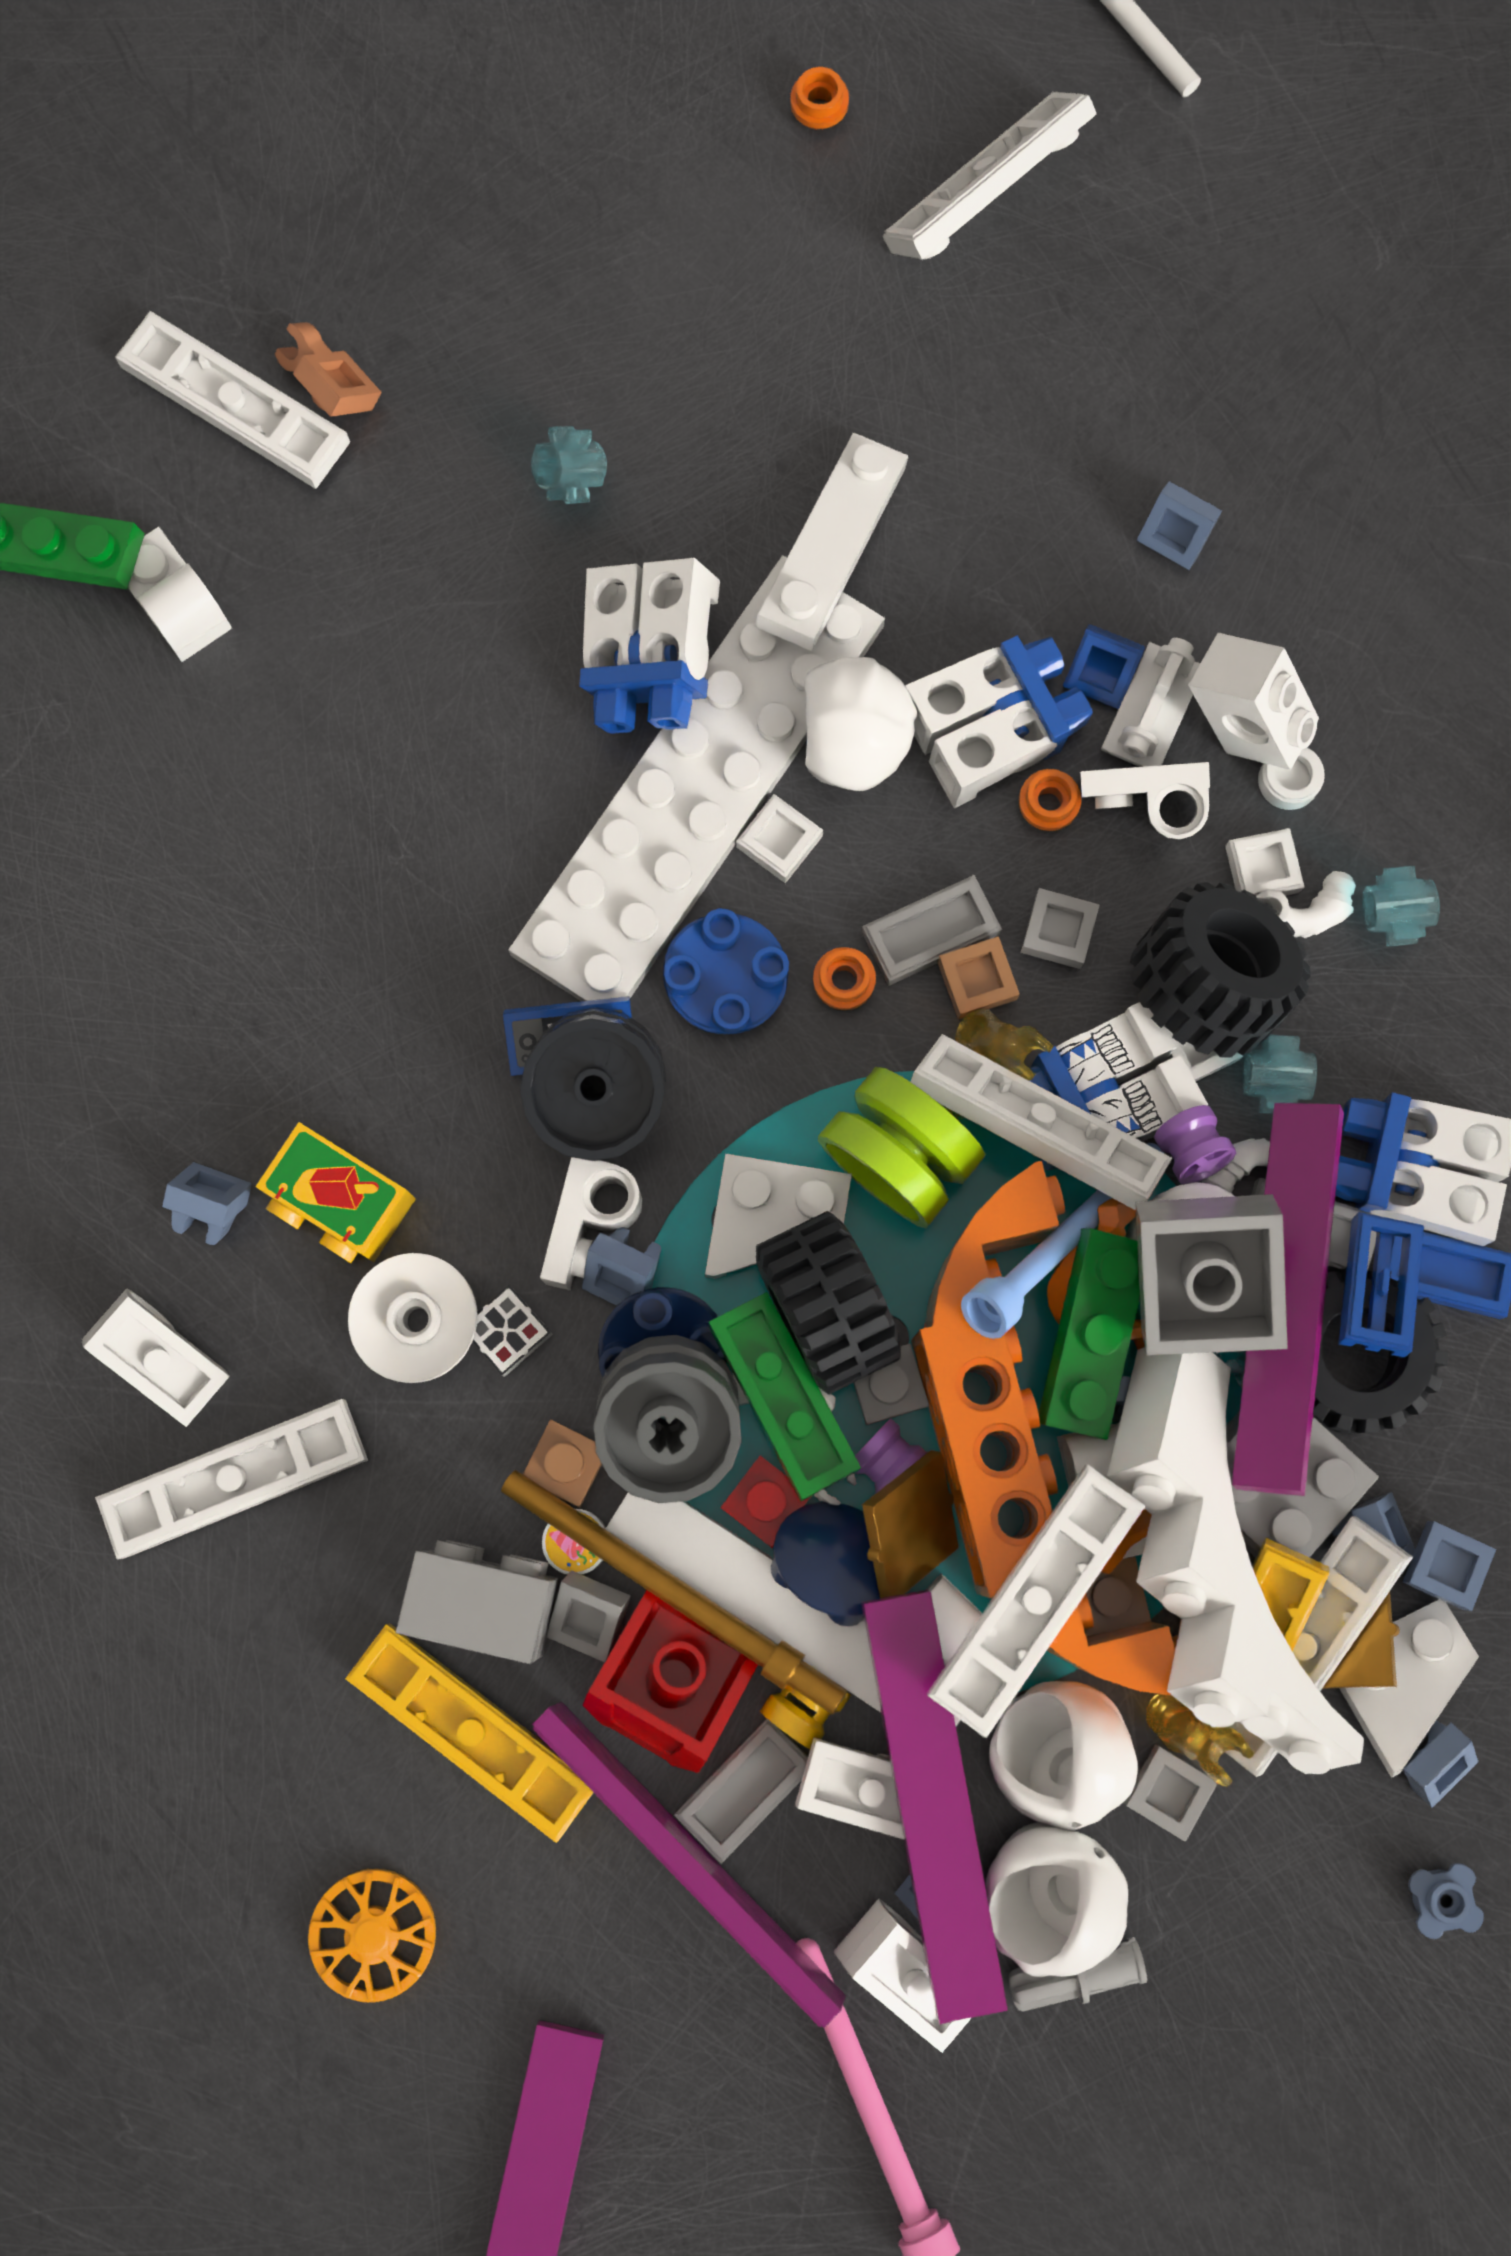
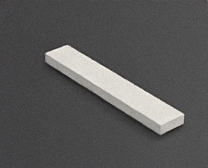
(742, 1583)

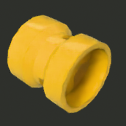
(795, 1719)

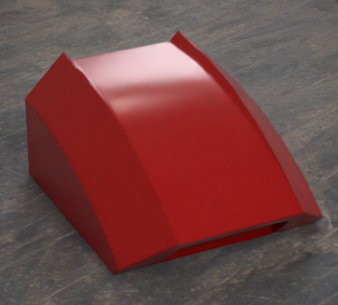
(669, 1685)

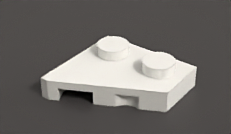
(764, 1200)
(1430, 1667)

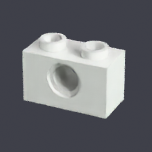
(1254, 701)

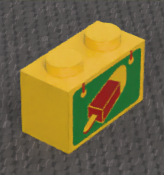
(335, 1193)

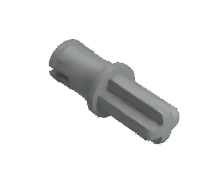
(1119, 1969)

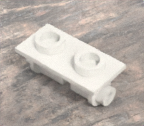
(1153, 705)

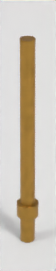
(780, 1662)

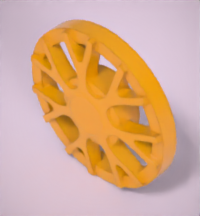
(371, 1935)

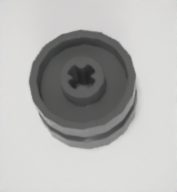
(702, 1424)

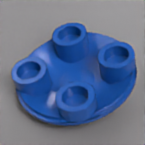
(725, 973)

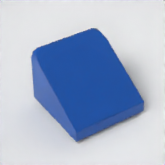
(1104, 666)

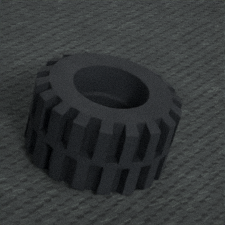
(1220, 969)
(829, 1301)
(1405, 1381)

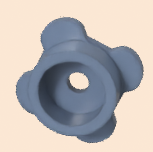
(1427, 1890)

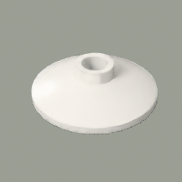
(382, 1309)

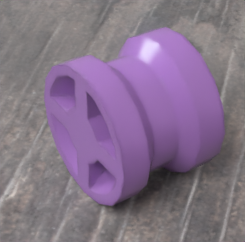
(1195, 1144)
(887, 1455)

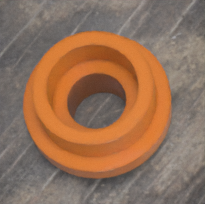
(824, 85)
(1055, 783)
(844, 960)

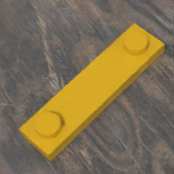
(470, 1731)

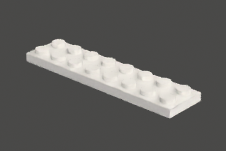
(684, 807)

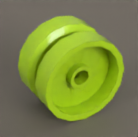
(901, 1146)

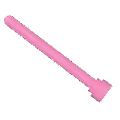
(921, 2227)

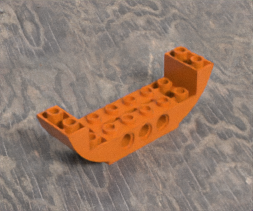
(945, 1350)

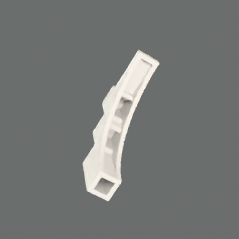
(1194, 1561)

